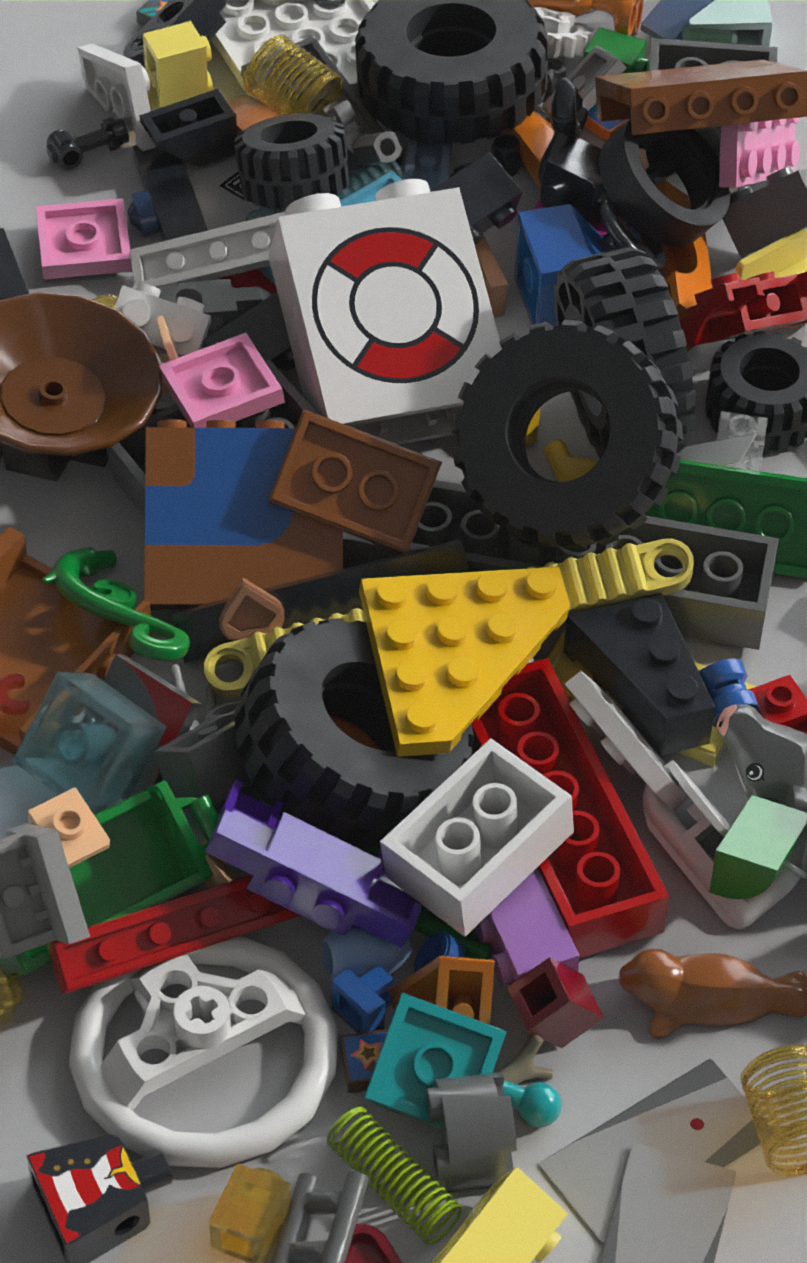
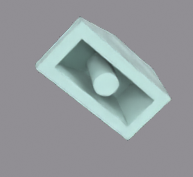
(747, 18)

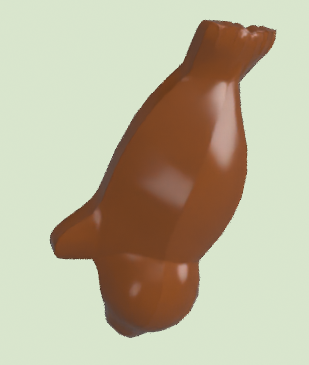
(709, 990)

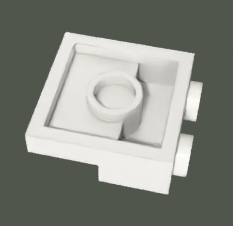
(184, 320)

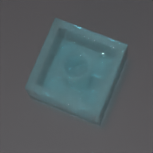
(89, 741)

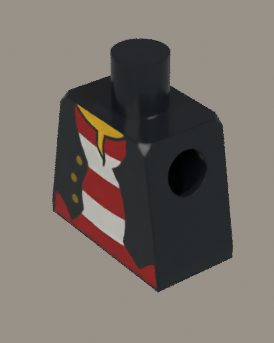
(95, 1194)

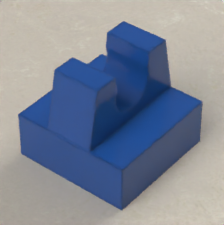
(362, 999)

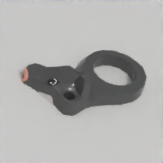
(766, 756)

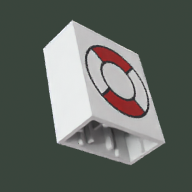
(384, 307)

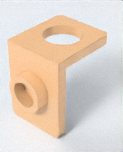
(76, 825)

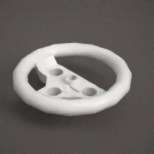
(194, 1032)

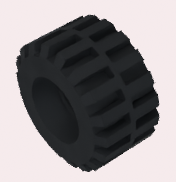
(291, 159)
(762, 379)

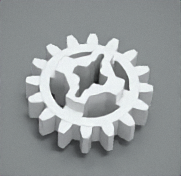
(564, 34)

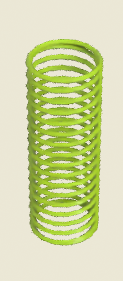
(359, 1127)

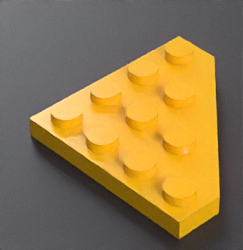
(453, 645)

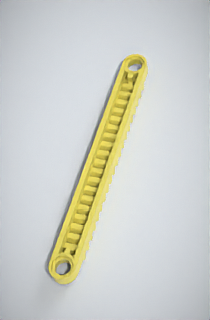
(588, 582)

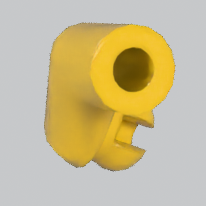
(563, 464)

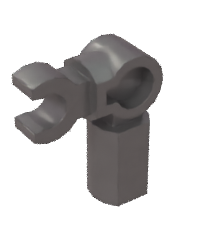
(363, 147)

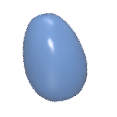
(361, 952)

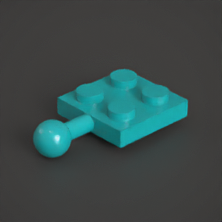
(438, 1044)

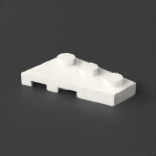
(118, 86)

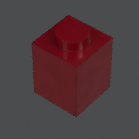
(555, 1002)

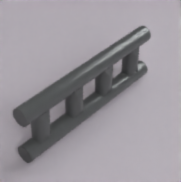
(307, 1202)

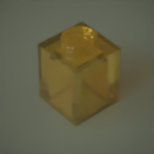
(250, 1214)

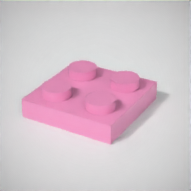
(83, 239)
(222, 382)

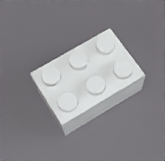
(477, 836)

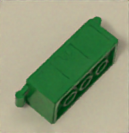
(147, 861)

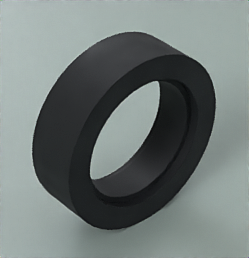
(644, 204)

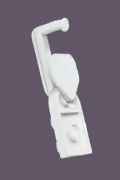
(664, 792)

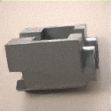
(474, 1128)

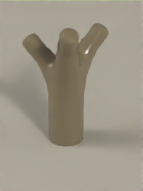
(522, 1067)

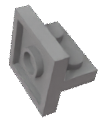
(36, 892)

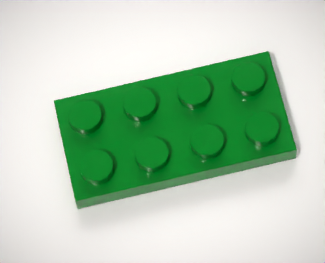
(742, 503)

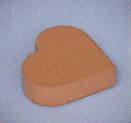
(249, 612)

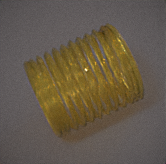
(311, 90)
(791, 1130)

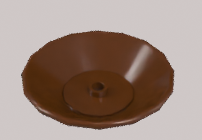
(72, 374)

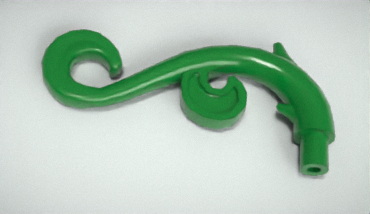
(115, 603)

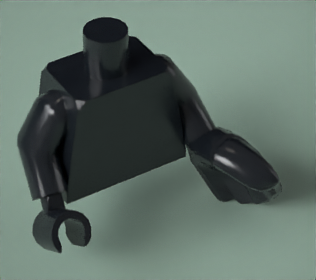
(571, 165)

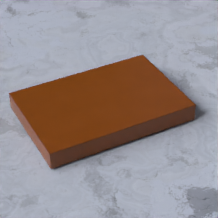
(354, 482)

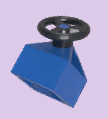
(560, 234)

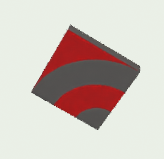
(158, 699)

